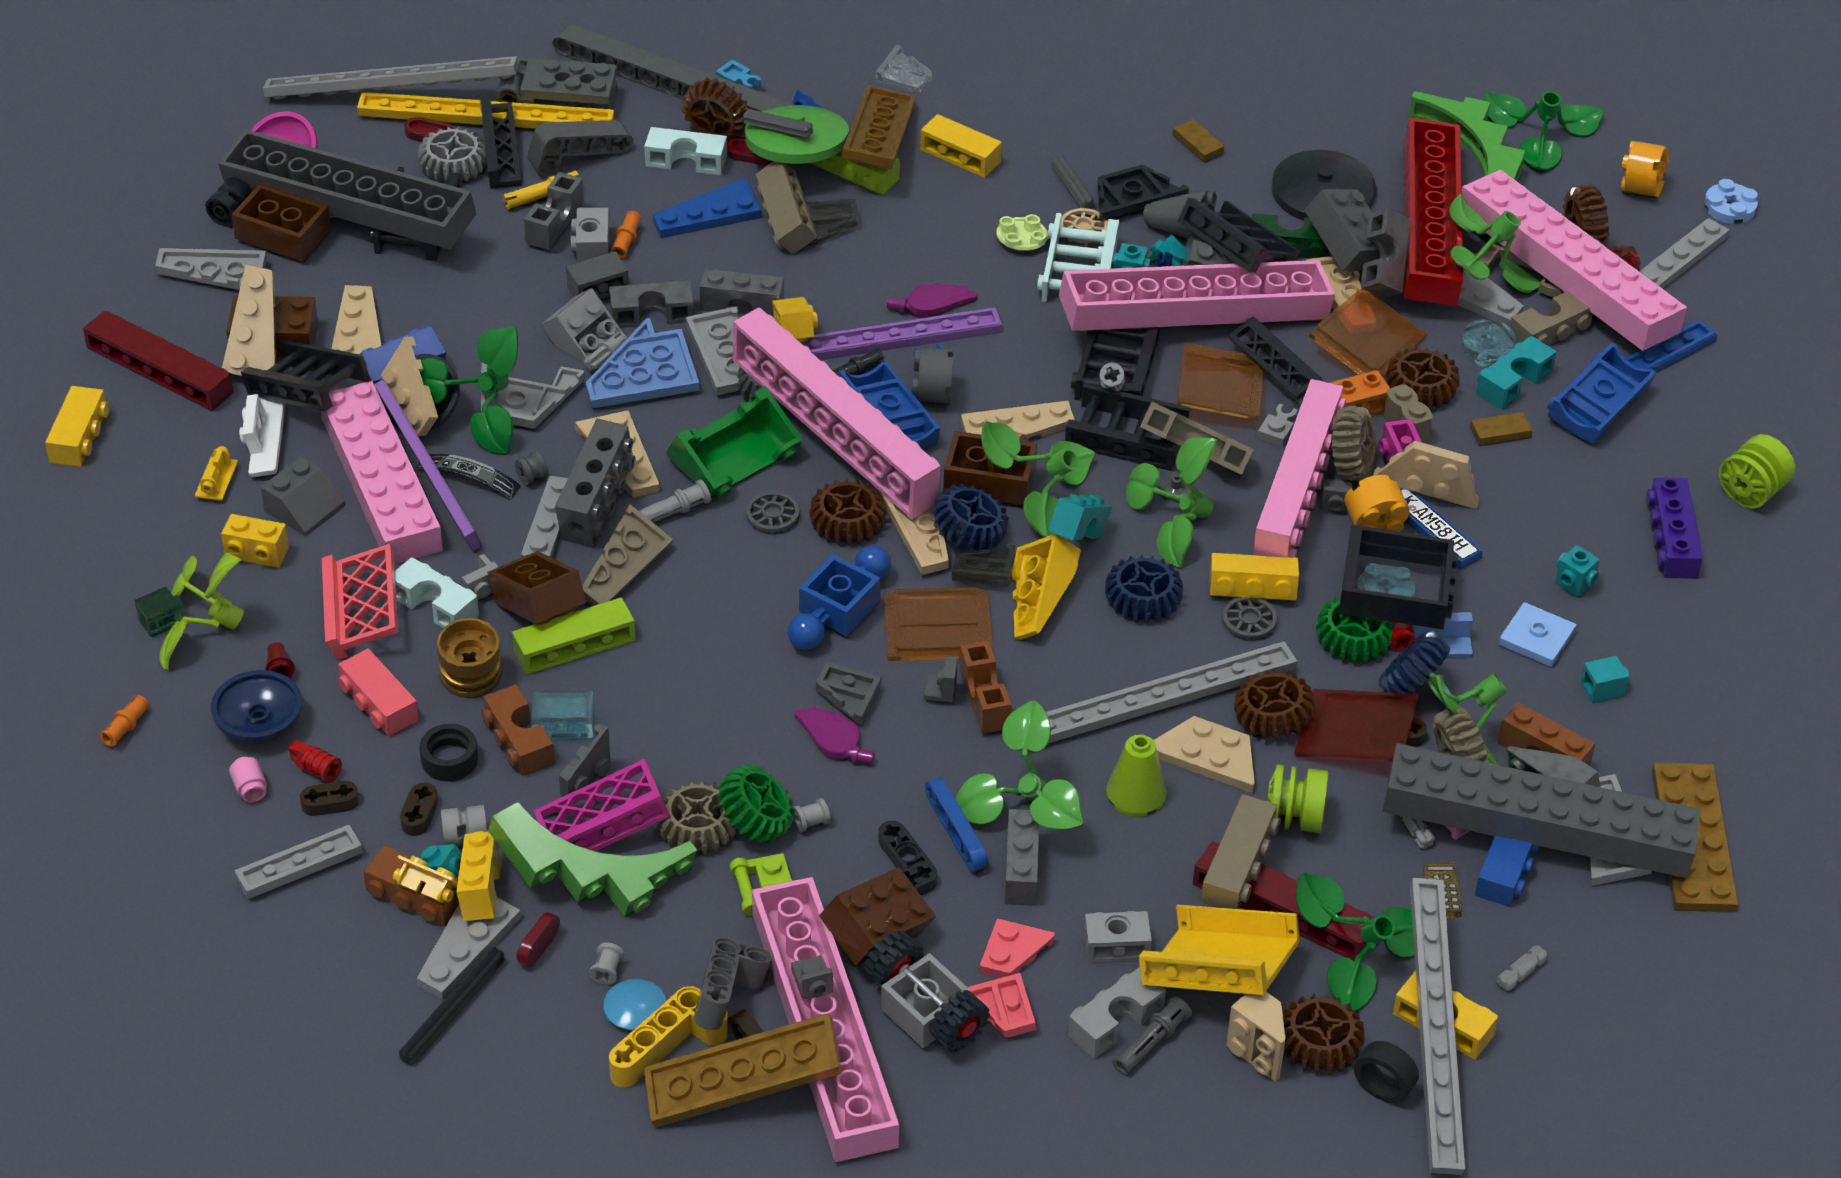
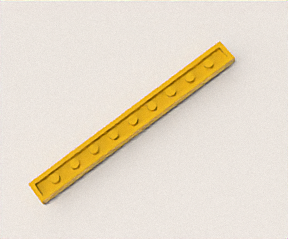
(469, 110)

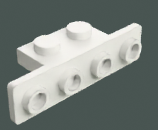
(262, 434)

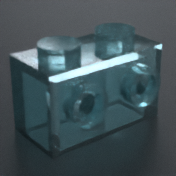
(567, 711)

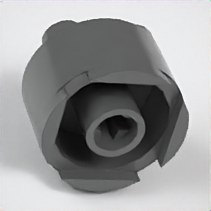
(935, 375)

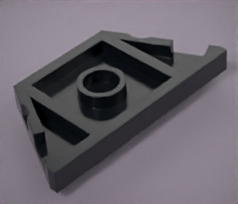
(1133, 189)

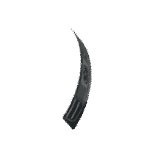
(476, 470)

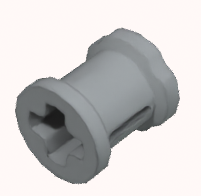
(1117, 371)
(811, 815)
(606, 964)

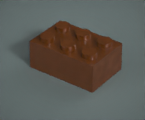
(281, 222)
(294, 320)
(970, 466)
(537, 587)
(873, 910)

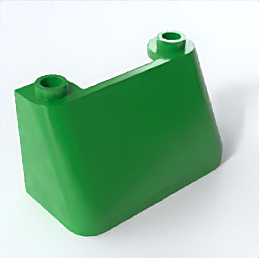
(736, 444)

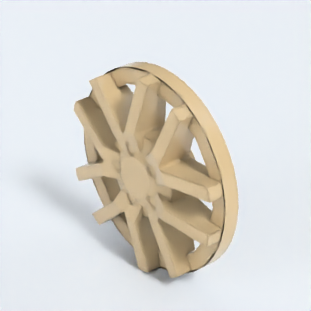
(1071, 221)

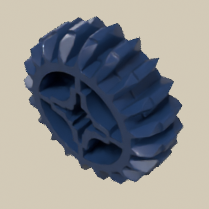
(970, 517)
(1144, 588)
(1415, 664)

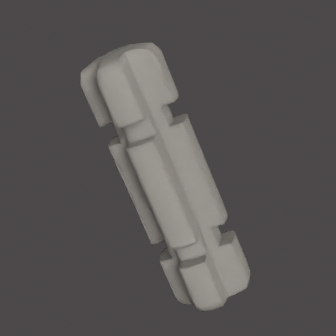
(1418, 829)
(1522, 968)

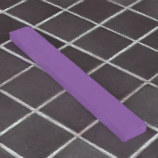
(904, 333)
(428, 465)

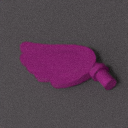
(932, 299)
(833, 734)

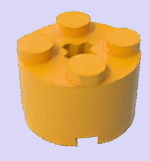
(1645, 168)
(1377, 504)

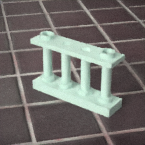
(1102, 254)

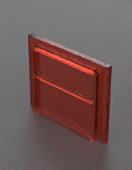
(1357, 725)

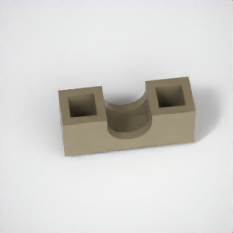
(1565, 318)

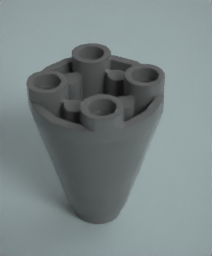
(1166, 212)

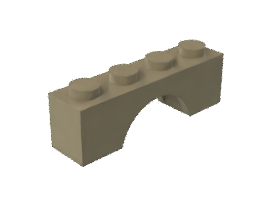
(1180, 428)

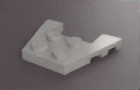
(533, 401)

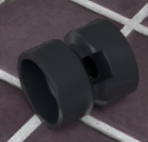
(227, 200)

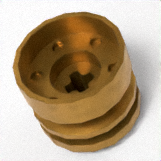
(469, 657)

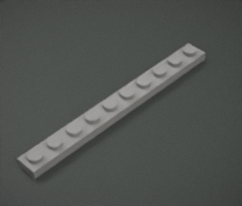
(396, 76)
(1168, 691)
(1437, 1027)

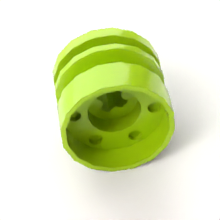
(1757, 471)
(1299, 798)

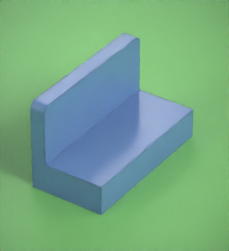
(1455, 633)

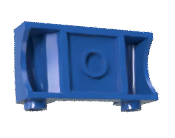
(1599, 394)
(897, 403)

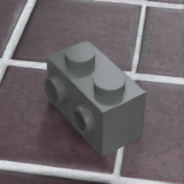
(597, 274)

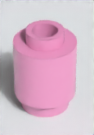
(248, 779)

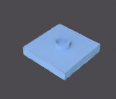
(1537, 634)

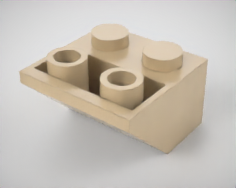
(1258, 1033)

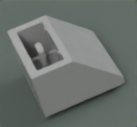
(581, 325)

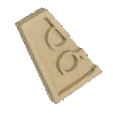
(407, 387)

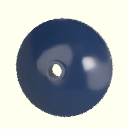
(256, 705)

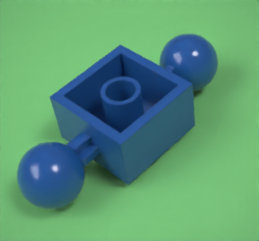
(838, 596)

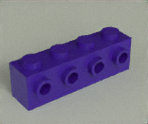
(1674, 528)

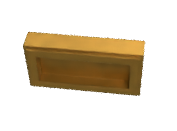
(1198, 140)
(1500, 428)

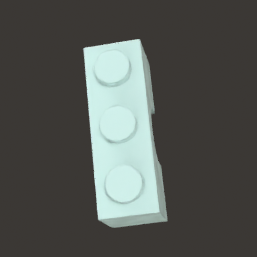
(668, 145)
(420, 583)

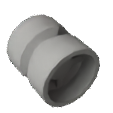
(473, 817)

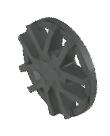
(772, 512)
(1249, 618)

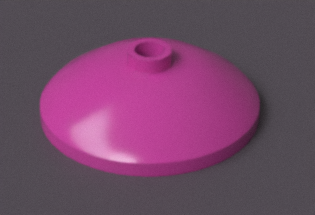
(289, 127)

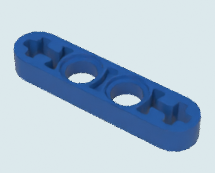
(956, 824)

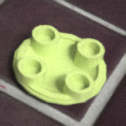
(1022, 232)

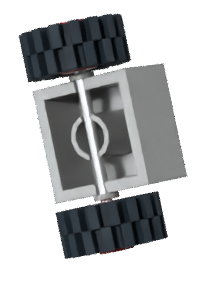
(924, 994)

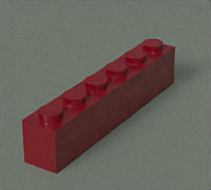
(158, 360)
(1276, 893)

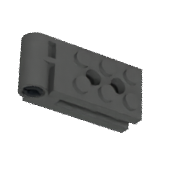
(560, 84)

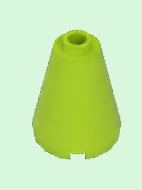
(1137, 779)

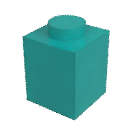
(1604, 679)

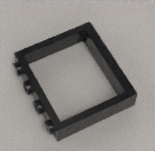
(1404, 548)

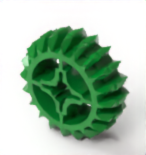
(1353, 635)
(755, 803)

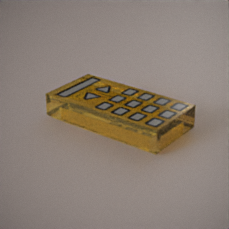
(1448, 874)

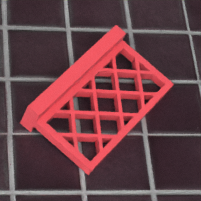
(338, 604)

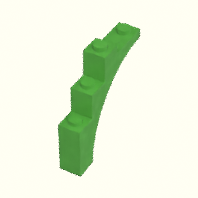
(1481, 137)
(584, 872)

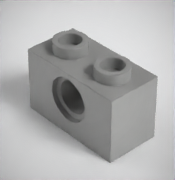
(591, 233)
(1116, 936)

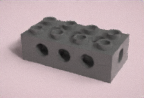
(595, 483)

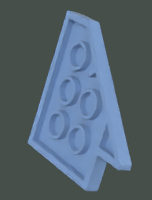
(644, 369)

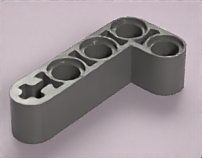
(575, 138)
(728, 964)

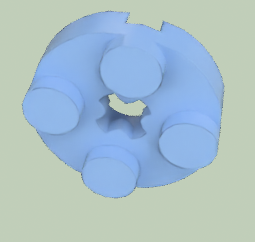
(1742, 201)

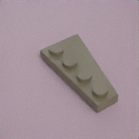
(626, 555)

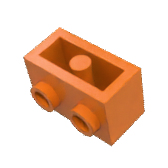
(1365, 391)

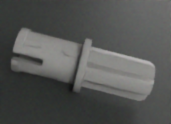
(604, 351)

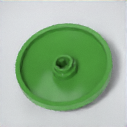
(825, 142)

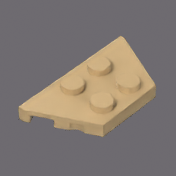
(1433, 473)
(1209, 751)

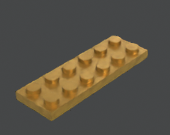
(878, 127)
(1710, 878)
(742, 1070)

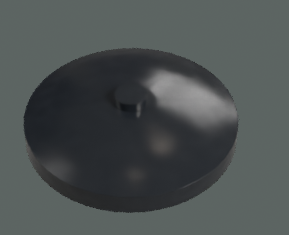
(1306, 173)

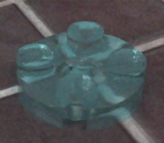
(1485, 353)
(1392, 577)

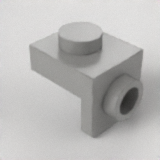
(478, 580)

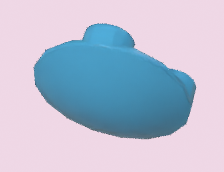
(632, 1002)

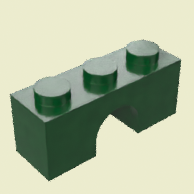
(1304, 239)

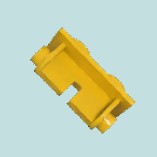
(217, 475)
(416, 872)

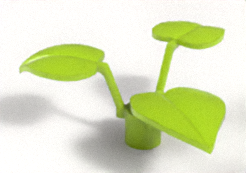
(221, 610)

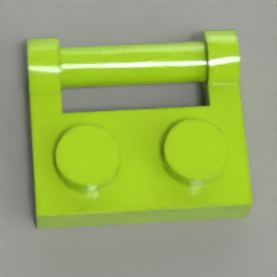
(768, 870)

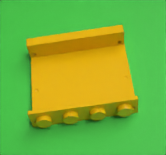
(1223, 950)

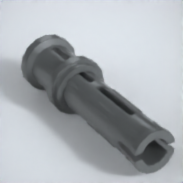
(1160, 1027)

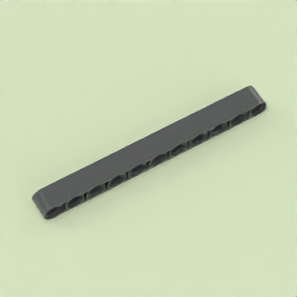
(647, 67)

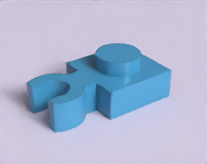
(739, 74)

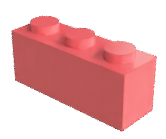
(377, 692)

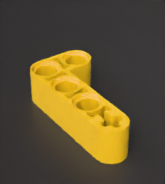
(659, 1036)

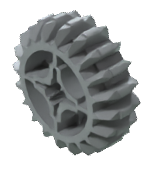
(452, 153)

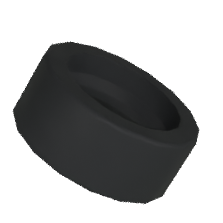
(448, 735)
(1392, 1059)

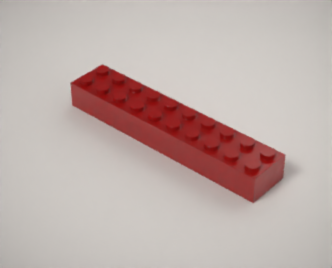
(1429, 188)

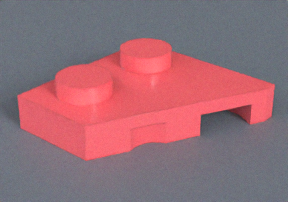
(1012, 948)
(1007, 1004)

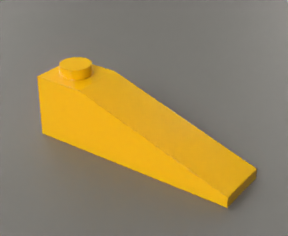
(1041, 577)

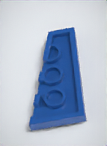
(713, 209)

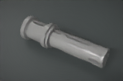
(680, 501)

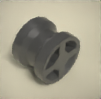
(531, 468)

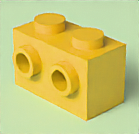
(796, 317)
(255, 540)

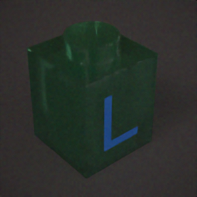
(158, 611)

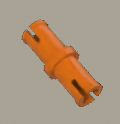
(626, 234)
(124, 721)

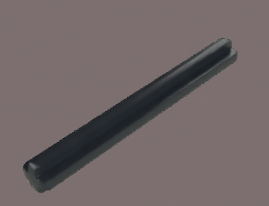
(451, 1005)

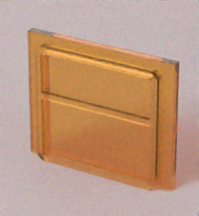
(1366, 333)
(1220, 382)
(935, 622)

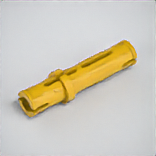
(529, 193)

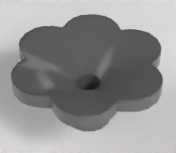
(1174, 486)

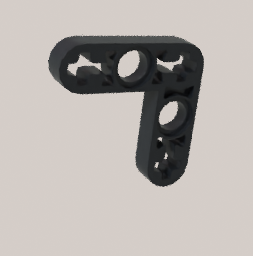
(912, 869)

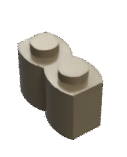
(1403, 404)

